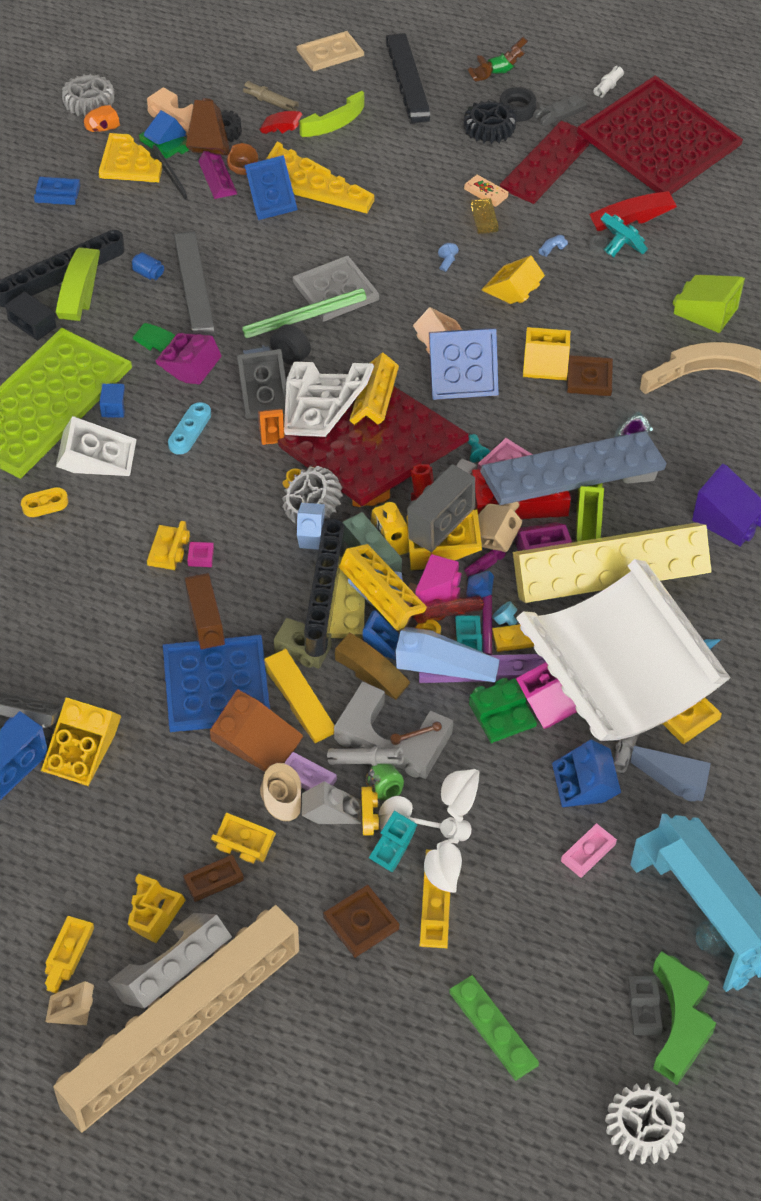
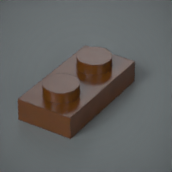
(213, 878)

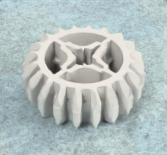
(656, 1128)

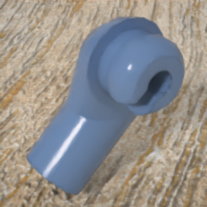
(549, 244)

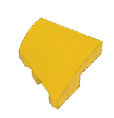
(146, 916)

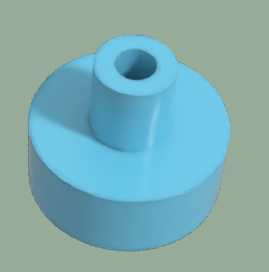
(505, 614)

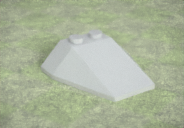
(319, 400)

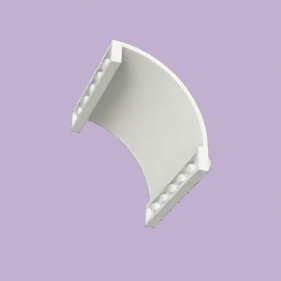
(626, 655)

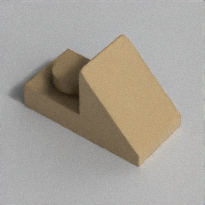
(71, 1005)

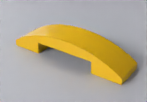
(434, 915)

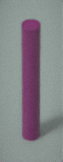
(487, 625)

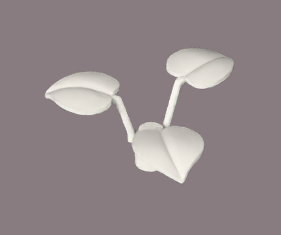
(458, 792)

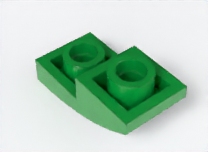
(153, 336)

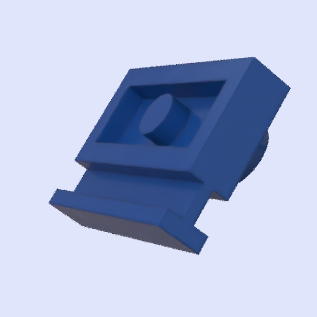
(57, 190)

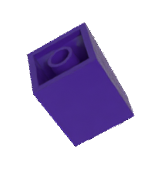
(728, 507)

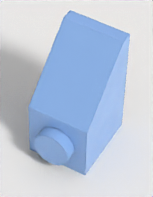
(310, 524)

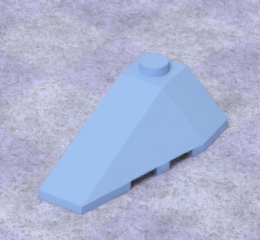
(436, 654)

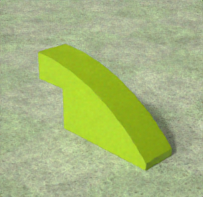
(78, 284)
(589, 512)

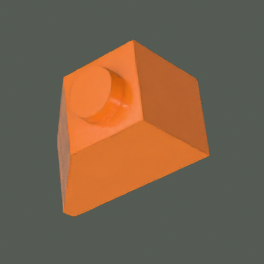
(271, 425)

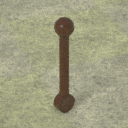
(396, 738)

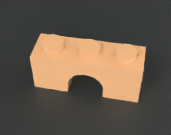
(168, 102)

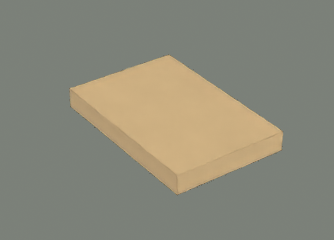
(330, 50)

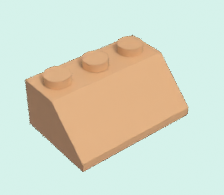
(433, 322)

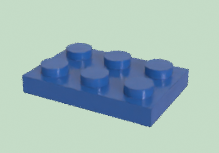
(271, 187)

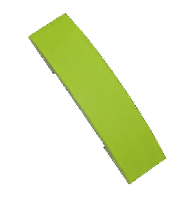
(315, 125)

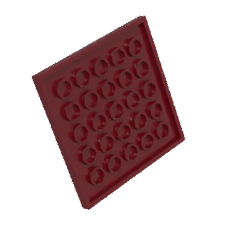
(659, 136)
(378, 456)

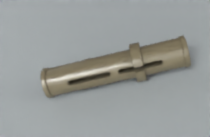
(262, 93)

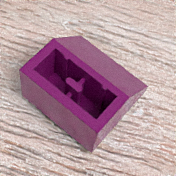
(190, 357)
(542, 536)

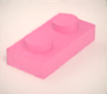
(588, 850)

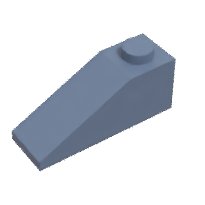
(676, 773)

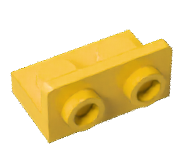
(168, 546)

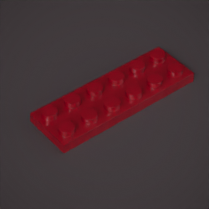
(545, 163)

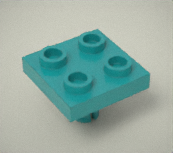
(623, 235)

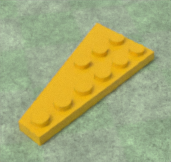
(318, 183)

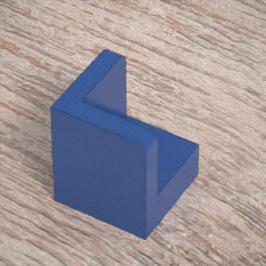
(112, 400)

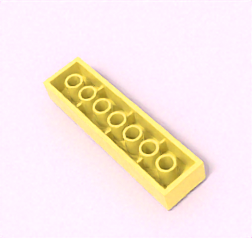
(603, 561)

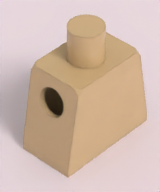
(499, 526)

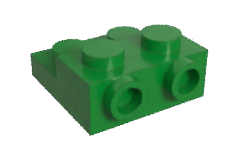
(501, 709)

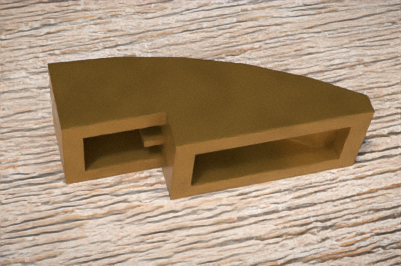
(371, 666)

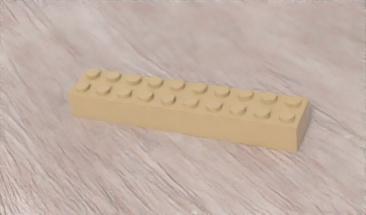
(176, 1018)

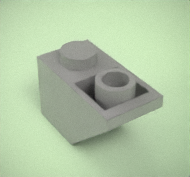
(330, 805)

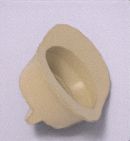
(281, 792)

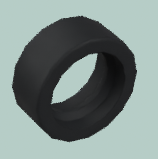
(523, 95)

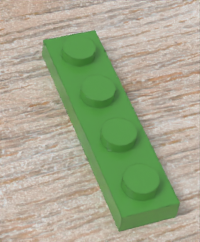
(494, 1027)

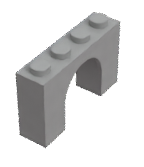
(356, 730)
(198, 939)

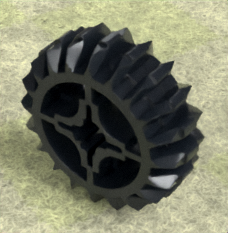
(489, 121)

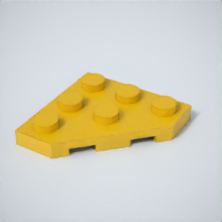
(128, 161)

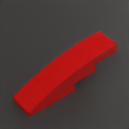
(638, 208)

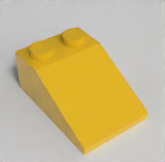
(459, 543)

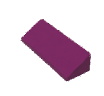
(214, 175)

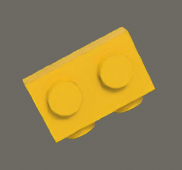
(243, 837)

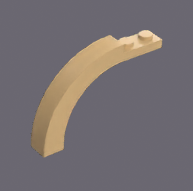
(704, 357)

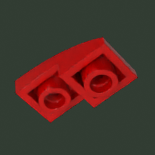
(281, 121)

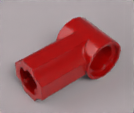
(421, 477)

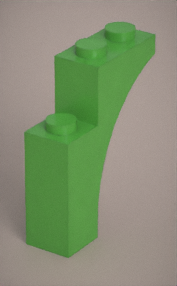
(689, 1026)

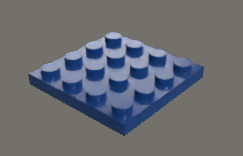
(206, 679)

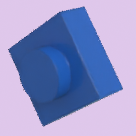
(480, 584)

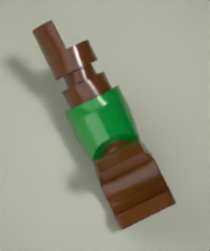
(499, 64)

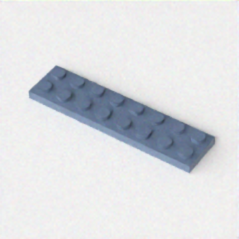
(572, 467)

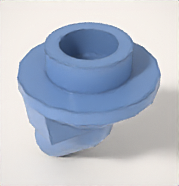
(447, 252)

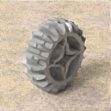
(87, 94)
(307, 489)

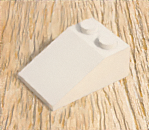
(95, 449)

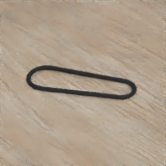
(182, 191)

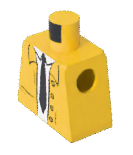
(390, 521)

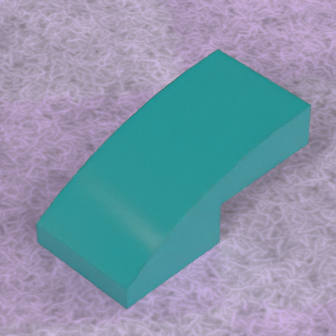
(469, 631)
(394, 841)

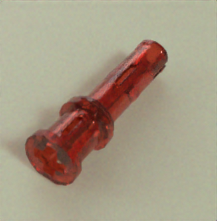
(440, 609)

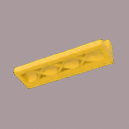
(376, 394)
(376, 588)

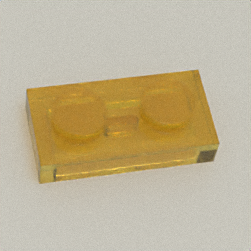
(484, 215)

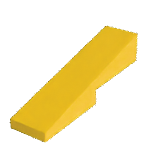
(300, 696)

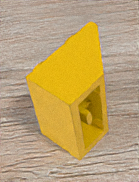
(546, 353)

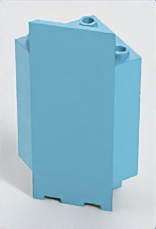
(714, 885)

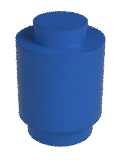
(147, 266)

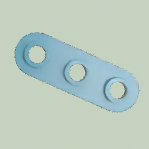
(189, 428)

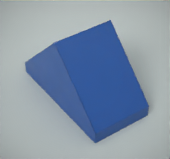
(164, 129)
(381, 635)

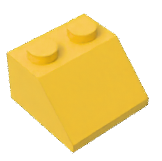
(515, 280)

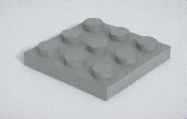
(333, 280)

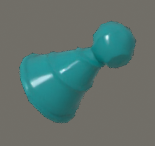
(478, 452)

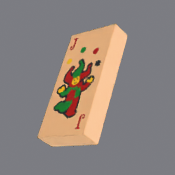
(485, 189)

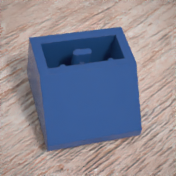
(586, 775)

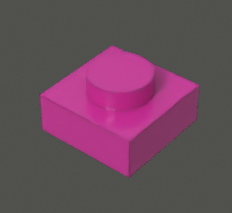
(200, 554)

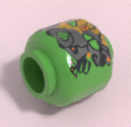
(385, 781)

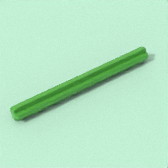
(304, 313)

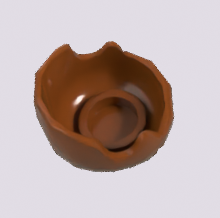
(241, 155)

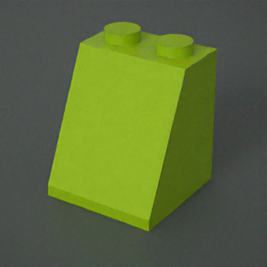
(709, 300)

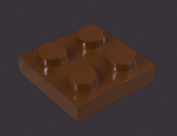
(589, 375)
(361, 921)

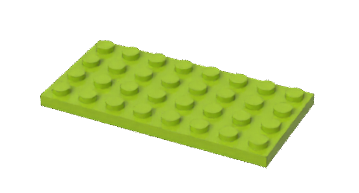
(45, 394)

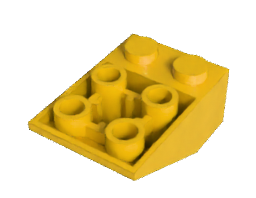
(80, 741)

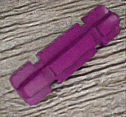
(484, 562)

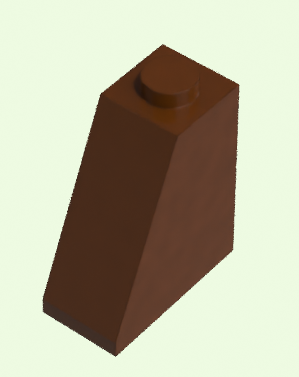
(207, 129)
(204, 611)

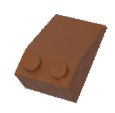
(254, 732)

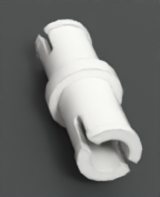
(609, 81)

